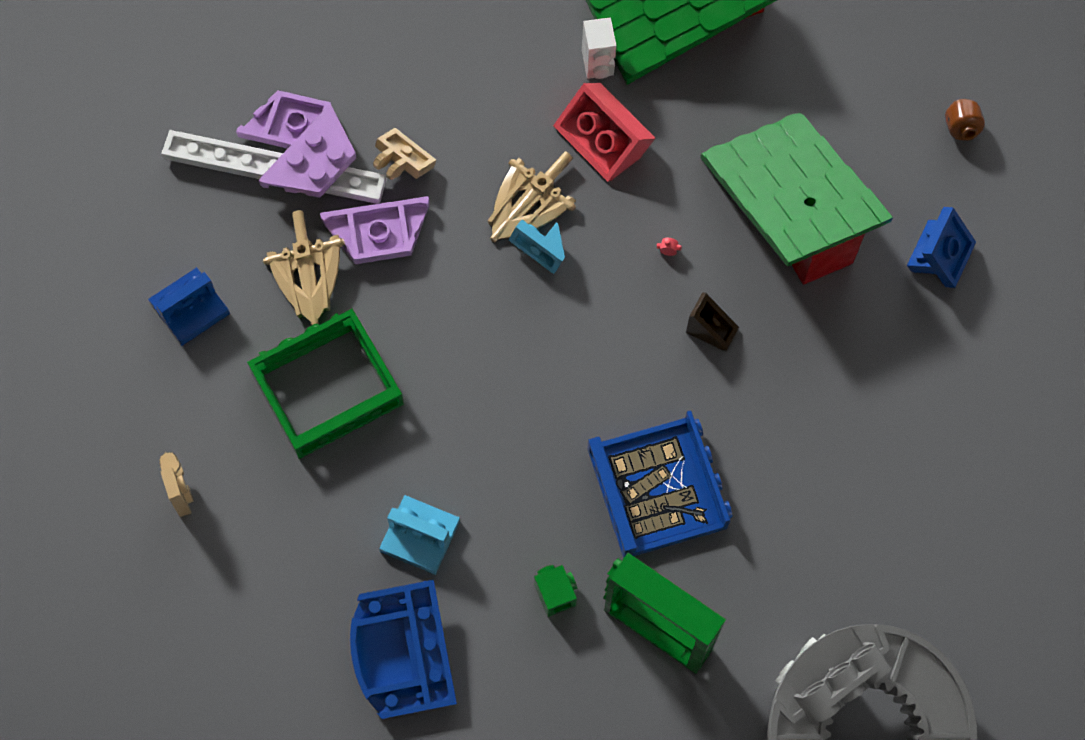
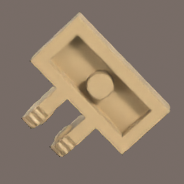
(404, 153)
(175, 485)

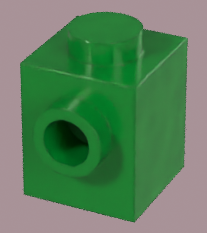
(555, 589)

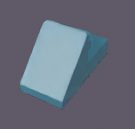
(544, 249)

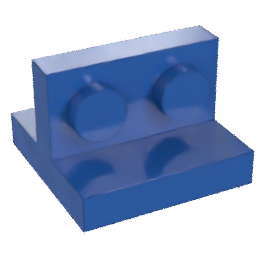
(943, 248)
(189, 306)

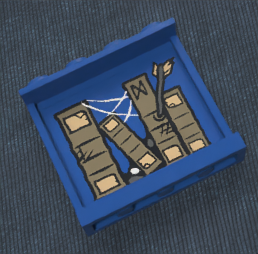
(659, 486)

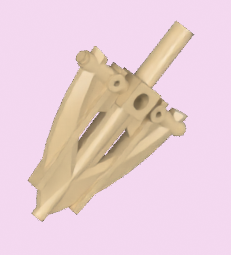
(536, 189)
(313, 296)

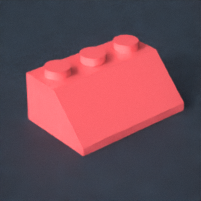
(603, 131)

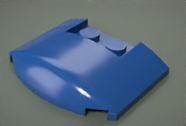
(401, 650)

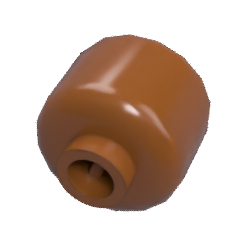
(964, 119)

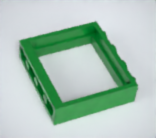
(347, 421)
(661, 612)

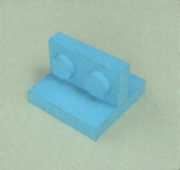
(419, 534)

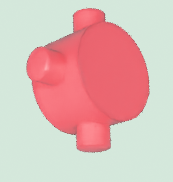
(669, 246)

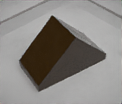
(711, 323)

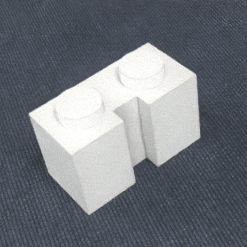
(598, 48)

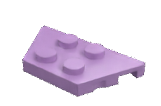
(282, 119)
(313, 158)
(378, 229)

